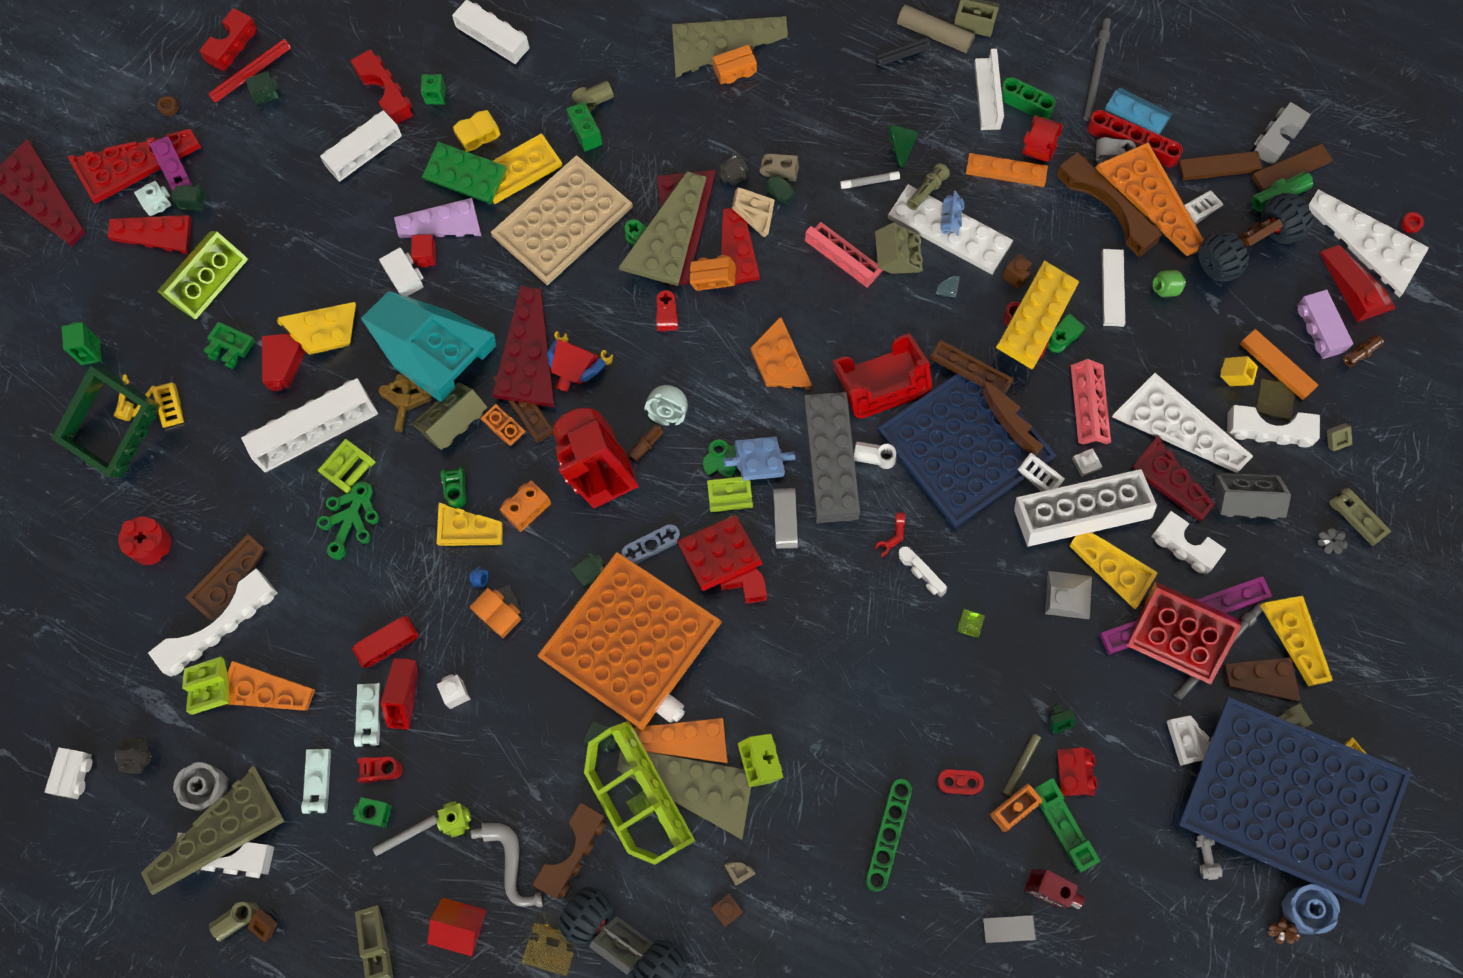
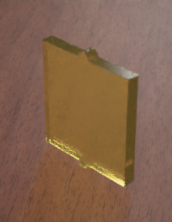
(1275, 400)

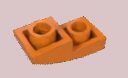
(503, 425)

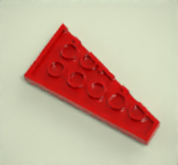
(125, 164)

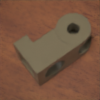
(783, 165)

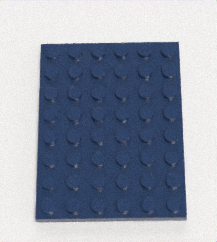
(1295, 800)

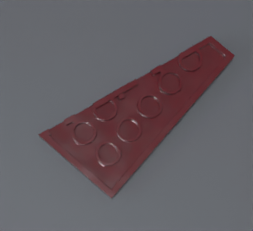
(524, 364)

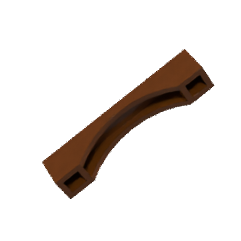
(1081, 176)

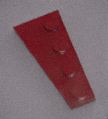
(1173, 480)

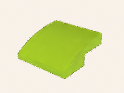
(206, 685)

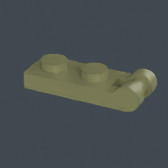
(1360, 516)

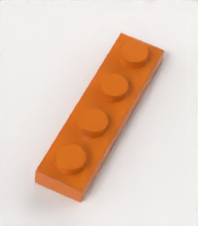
(1006, 170)

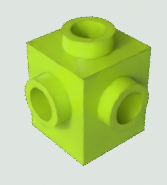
(461, 821)

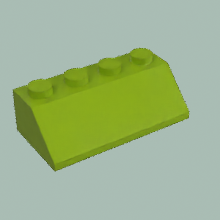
(203, 274)

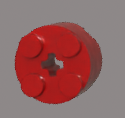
(1042, 139)
(144, 540)

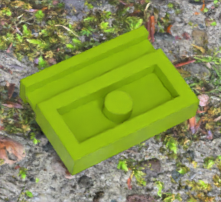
(729, 494)

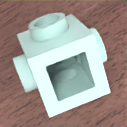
(153, 198)

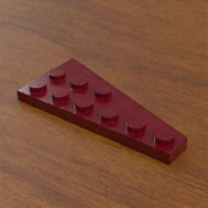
(666, 186)
(33, 190)

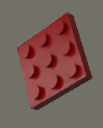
(719, 552)

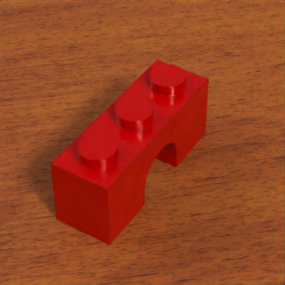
(223, 52)

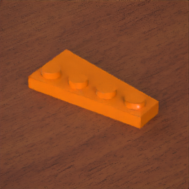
(261, 689)
(691, 739)

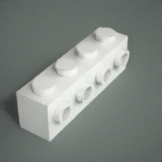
(491, 31)
(361, 145)

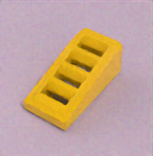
(166, 388)

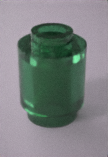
(780, 189)

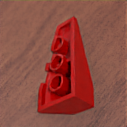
(1358, 287)

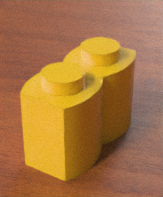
(476, 130)

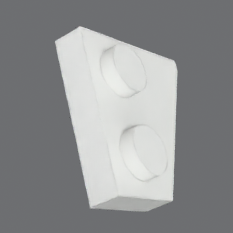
(1188, 740)

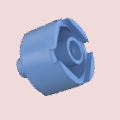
(1324, 912)

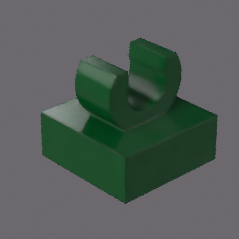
(1061, 719)

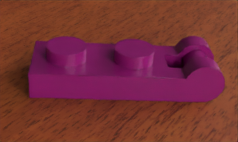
(170, 162)

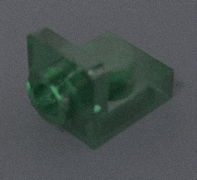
(588, 569)
(594, 731)

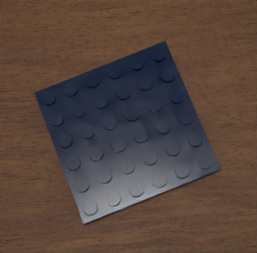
(959, 449)

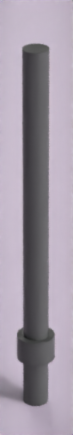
(1103, 38)
(1247, 620)

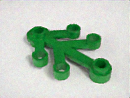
(350, 517)

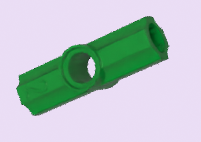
(1295, 185)

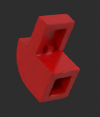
(752, 584)

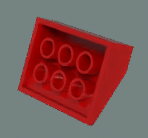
(1184, 633)

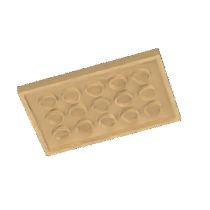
(561, 220)

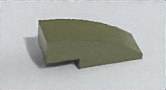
(373, 943)

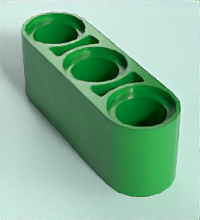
(1020, 91)

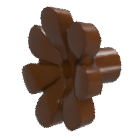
(1284, 930)

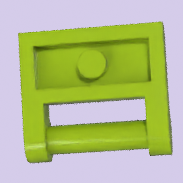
(341, 461)

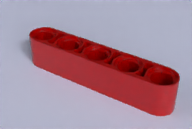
(1128, 131)

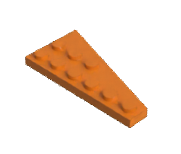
(1148, 188)

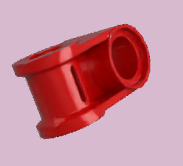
(666, 313)
(374, 769)

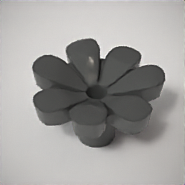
(1332, 540)

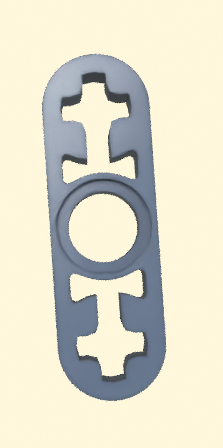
(652, 536)

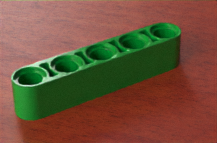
(895, 825)

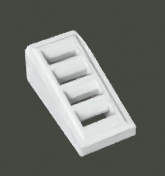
(1202, 207)
(1041, 485)

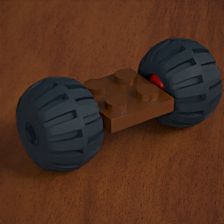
(1283, 218)

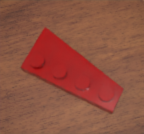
(162, 232)
(738, 246)

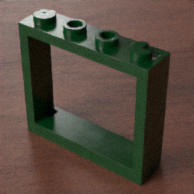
(79, 408)

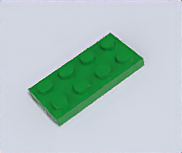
(464, 172)

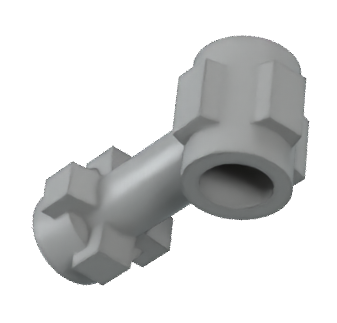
(1210, 869)

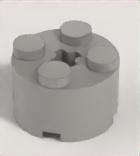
(192, 777)

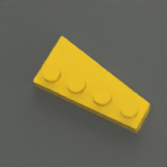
(1297, 633)

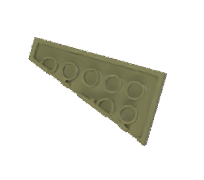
(701, 41)

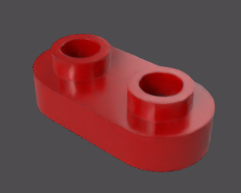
(959, 782)

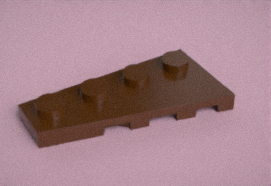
(219, 586)

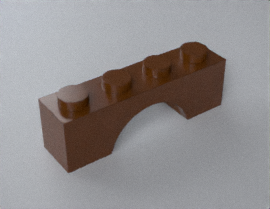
(555, 878)

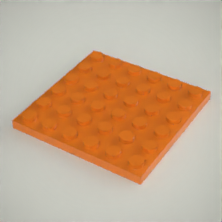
(629, 640)

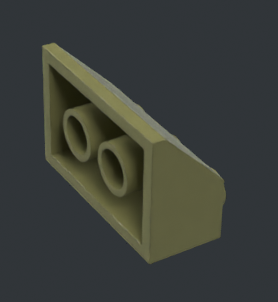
(451, 416)

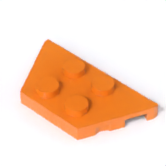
(778, 359)

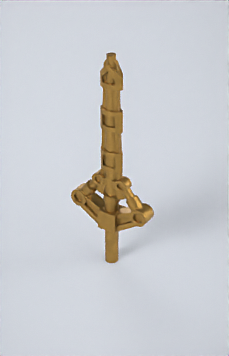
(404, 400)

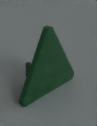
(903, 141)

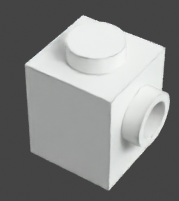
(453, 691)

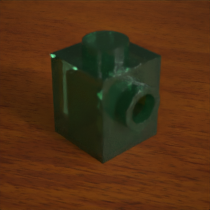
(262, 88)

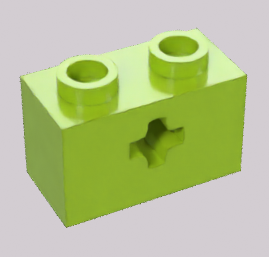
(760, 760)

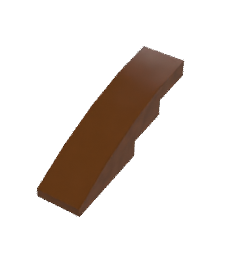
(1006, 413)

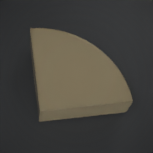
(739, 872)

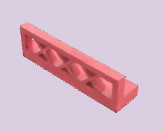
(842, 257)
(1088, 402)

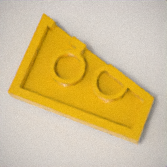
(464, 528)

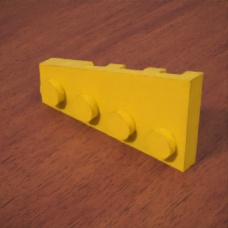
(1117, 568)

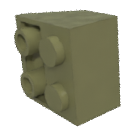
(977, 16)
(898, 249)

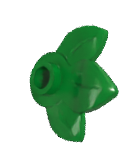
(714, 461)

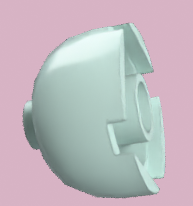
(666, 405)

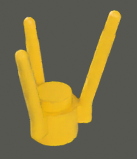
(125, 409)

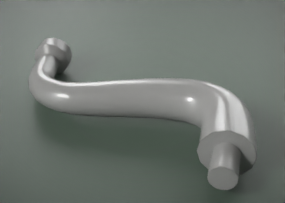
(508, 838)

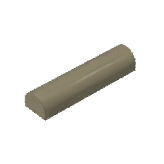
(935, 28)

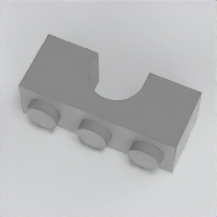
(1288, 122)

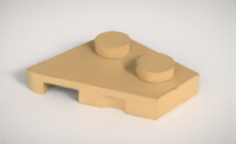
(754, 209)

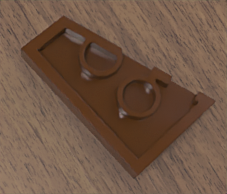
(1264, 677)

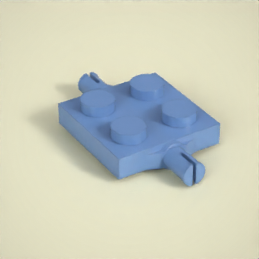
(759, 458)

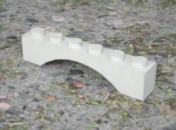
(176, 653)

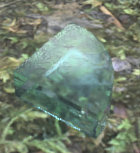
(949, 287)

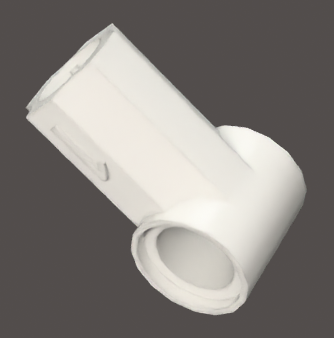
(872, 454)

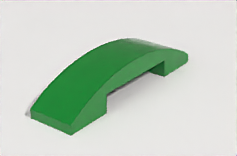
(1065, 827)

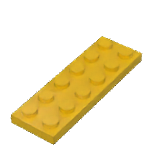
(1037, 315)

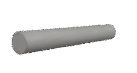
(403, 836)

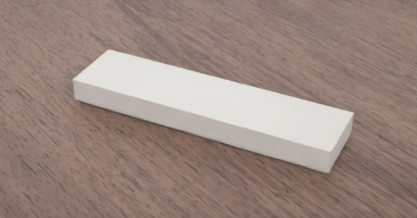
(1113, 287)

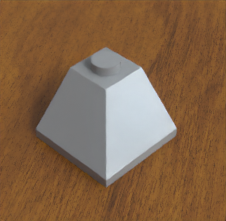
(1068, 595)

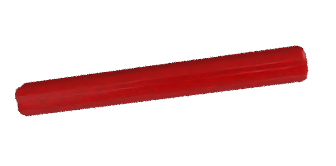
(249, 70)

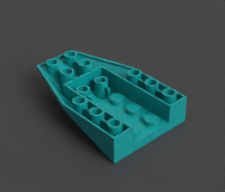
(426, 341)

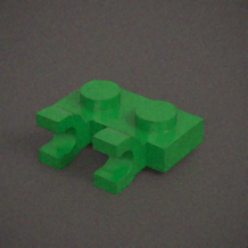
(230, 339)

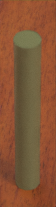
(1021, 765)

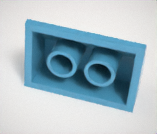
(1137, 111)

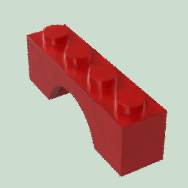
(370, 71)

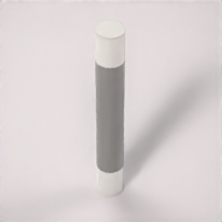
(870, 180)

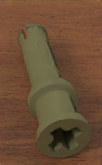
(931, 182)

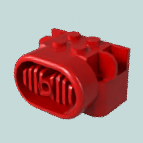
(592, 457)

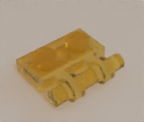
(546, 956)

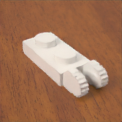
(920, 570)

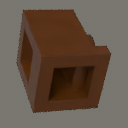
(1017, 272)

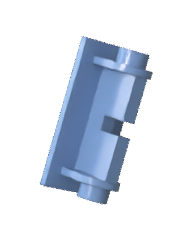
(953, 206)

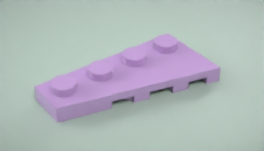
(448, 219)

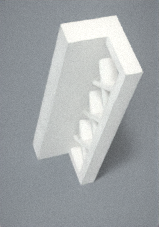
(989, 92)

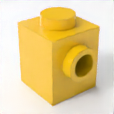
(1239, 371)

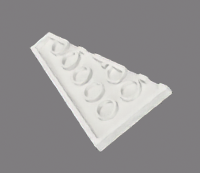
(1374, 243)
(1171, 417)

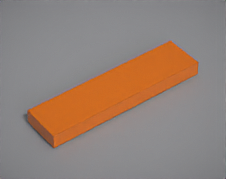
(1279, 364)

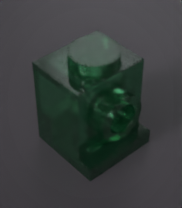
(189, 197)

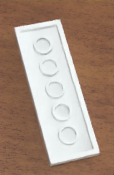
(975, 240)

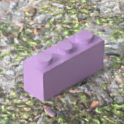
(1324, 324)

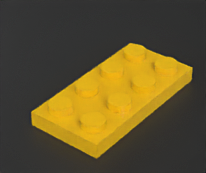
(526, 165)

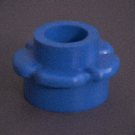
(479, 577)

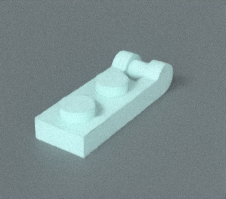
(368, 714)
(316, 780)

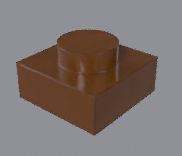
(727, 910)
(262, 925)

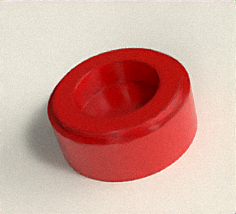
(1412, 222)

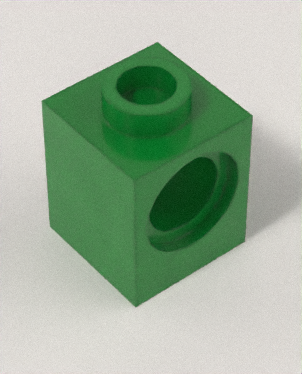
(433, 89)
(381, 816)

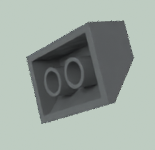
(1251, 495)

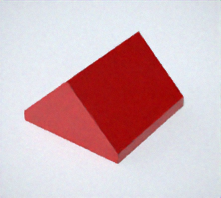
(456, 926)

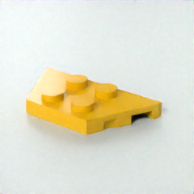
(321, 328)

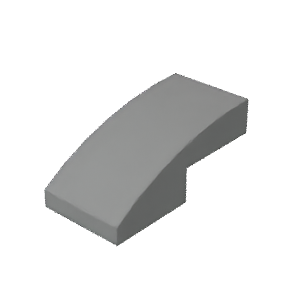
(1009, 929)

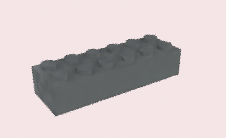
(831, 457)

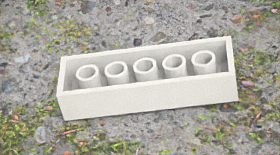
(309, 425)
(1084, 507)

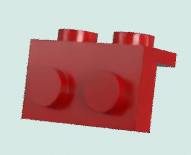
(1077, 772)

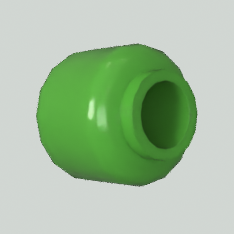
(1169, 283)

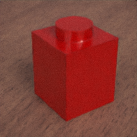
(423, 250)

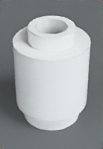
(671, 709)

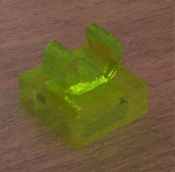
(970, 623)
(639, 804)

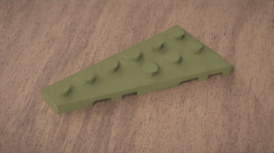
(665, 242)
(703, 788)
(222, 828)

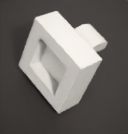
(1087, 462)

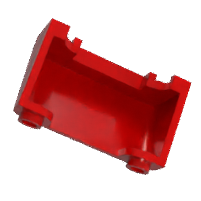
(885, 379)

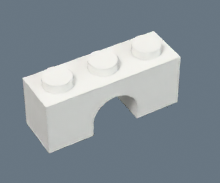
(1171, 535)

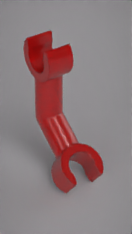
(899, 534)

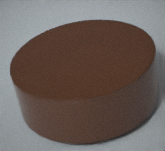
(167, 106)

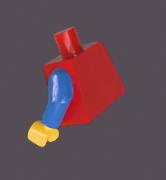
(573, 362)

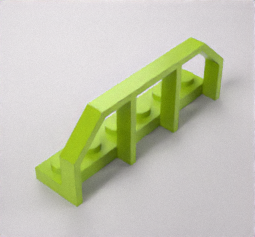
(652, 786)

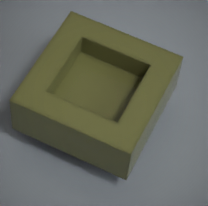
(1339, 437)

